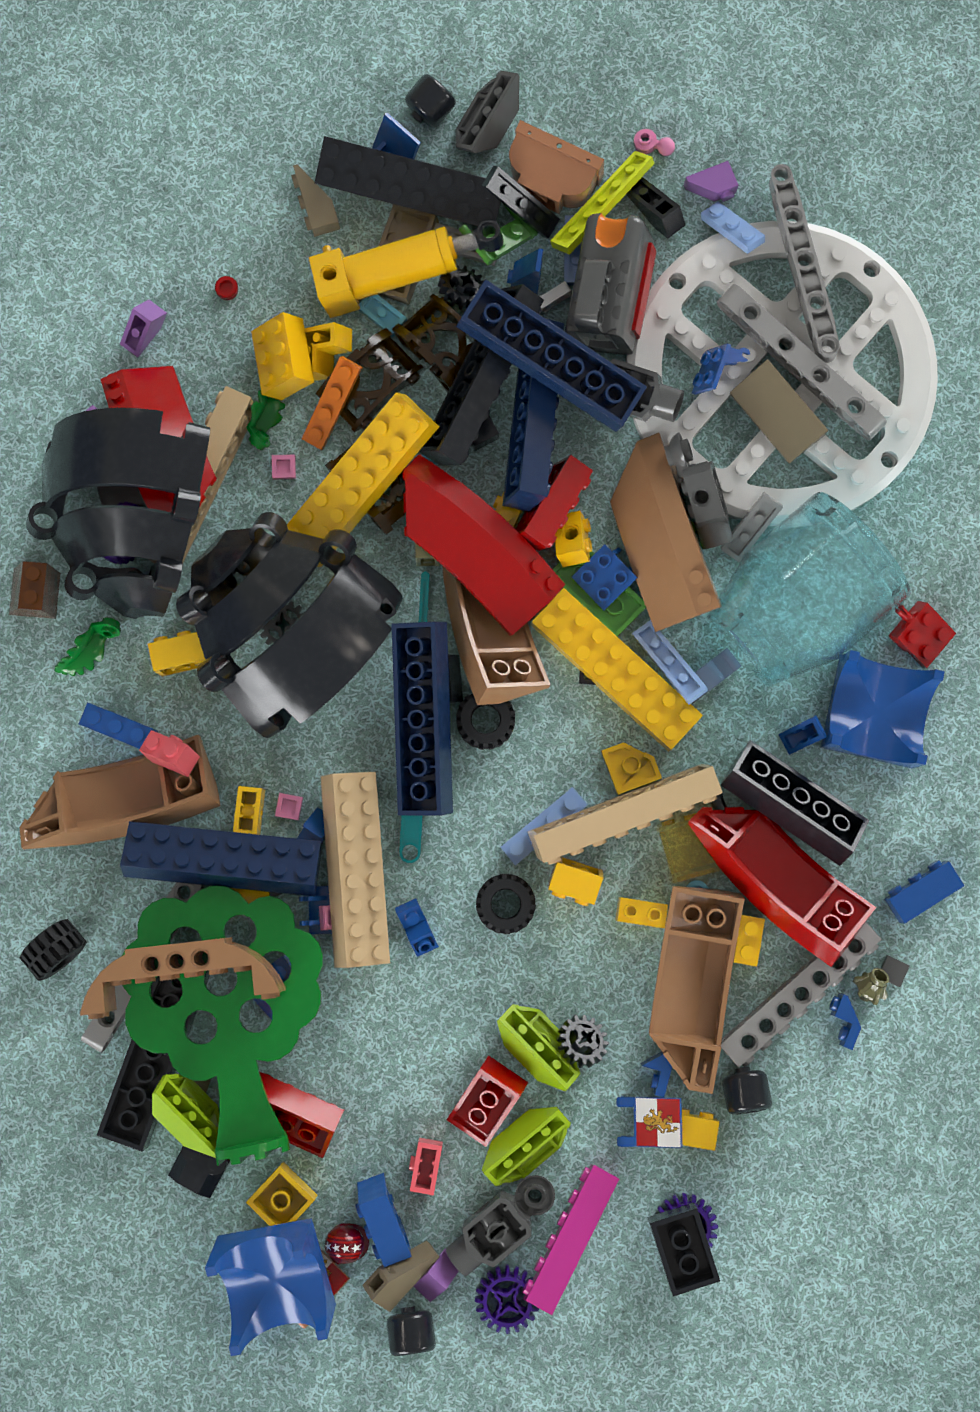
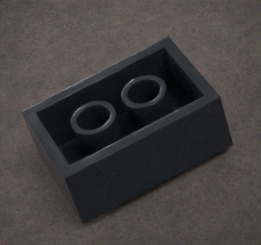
(683, 1249)

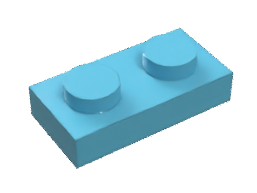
(381, 312)

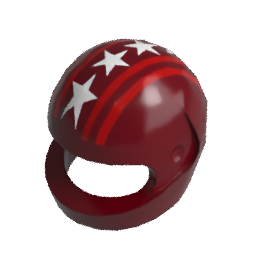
(345, 1243)

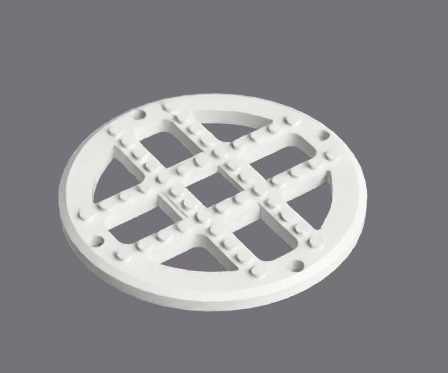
(889, 303)

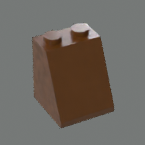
(34, 590)

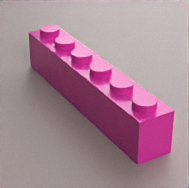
(570, 1239)

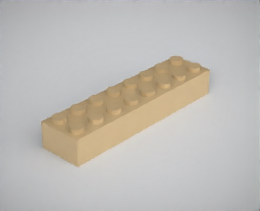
(226, 433)
(625, 812)
(355, 869)

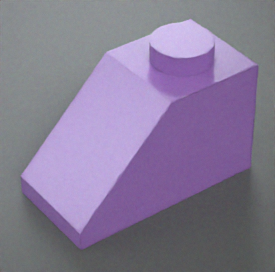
(713, 183)
(142, 327)

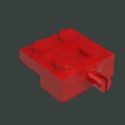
(921, 632)

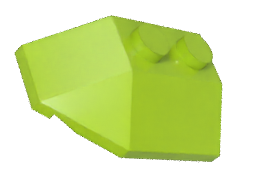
(533, 1043)
(186, 1113)
(525, 1145)

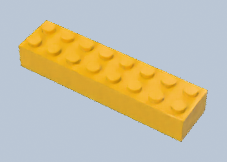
(365, 469)
(616, 669)

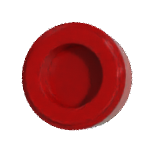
(226, 288)

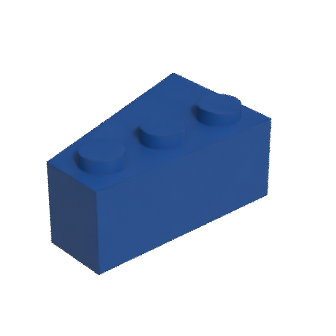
(382, 1221)

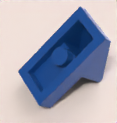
(314, 827)
(659, 1081)

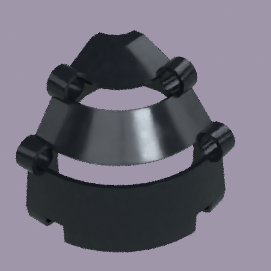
(129, 451)
(317, 651)

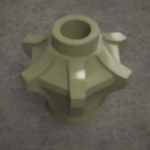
(872, 985)

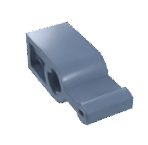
(717, 670)

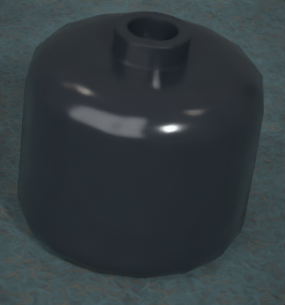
(429, 101)
(746, 1091)
(410, 1332)

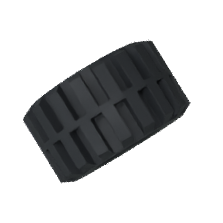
(482, 740)
(520, 919)
(52, 949)

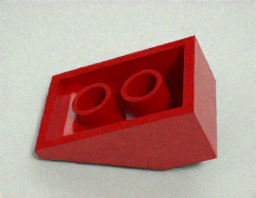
(487, 1101)

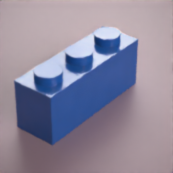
(114, 725)
(923, 891)

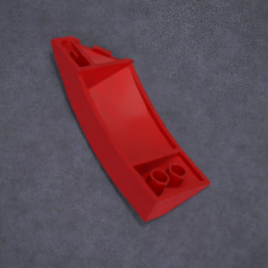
(155, 390)
(476, 545)
(782, 880)

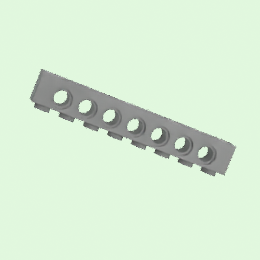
(731, 1042)

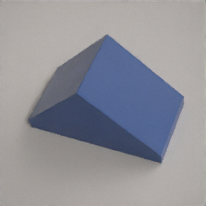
(802, 735)

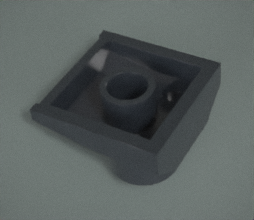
(197, 1171)

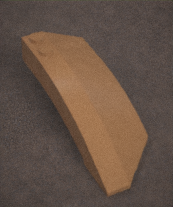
(661, 538)
(494, 662)
(102, 799)
(695, 981)

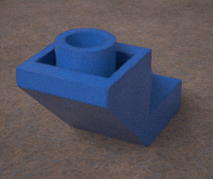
(416, 927)
(843, 1009)

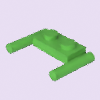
(513, 233)

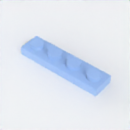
(670, 662)
(520, 845)

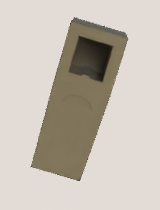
(319, 206)
(393, 1282)

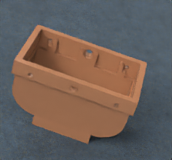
(551, 173)

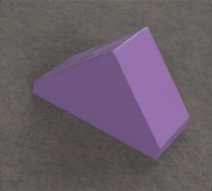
(437, 1277)

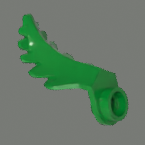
(263, 417)
(88, 647)

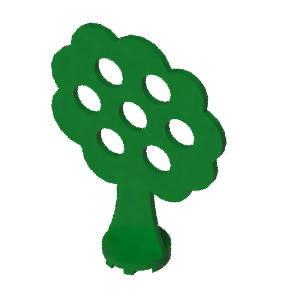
(246, 1116)

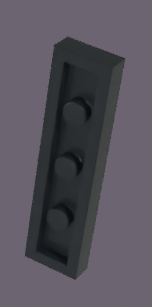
(520, 202)

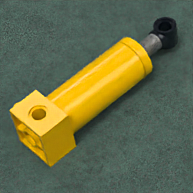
(347, 279)

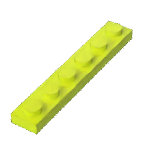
(603, 200)

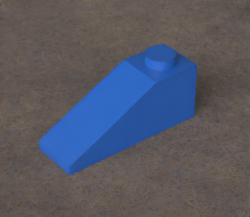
(527, 271)

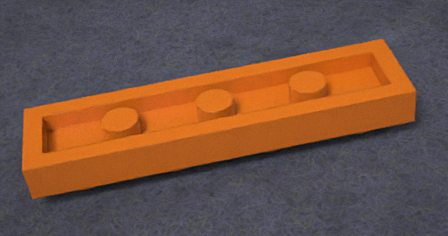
(331, 402)

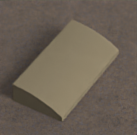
(402, 224)
(778, 411)

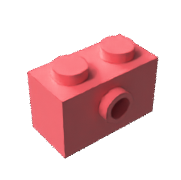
(169, 753)
(425, 1166)

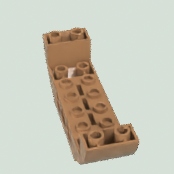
(139, 965)

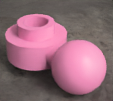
(664, 146)

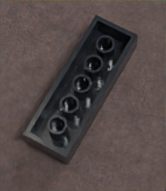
(795, 803)

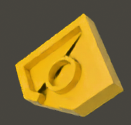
(630, 767)

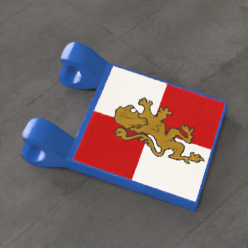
(655, 1122)

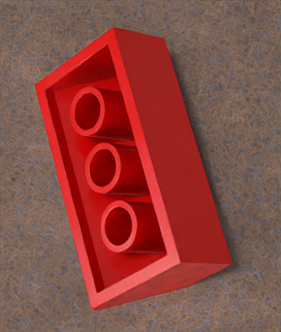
(542, 522)
(302, 1115)

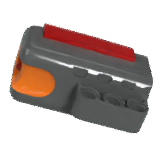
(611, 284)

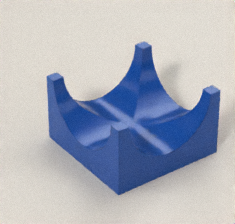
(879, 710)
(273, 1280)

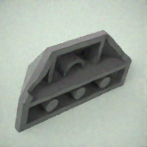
(489, 114)

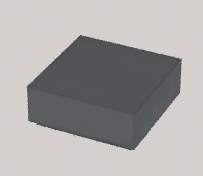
(895, 969)

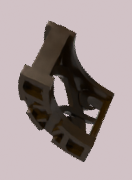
(411, 334)
(377, 347)
(384, 514)

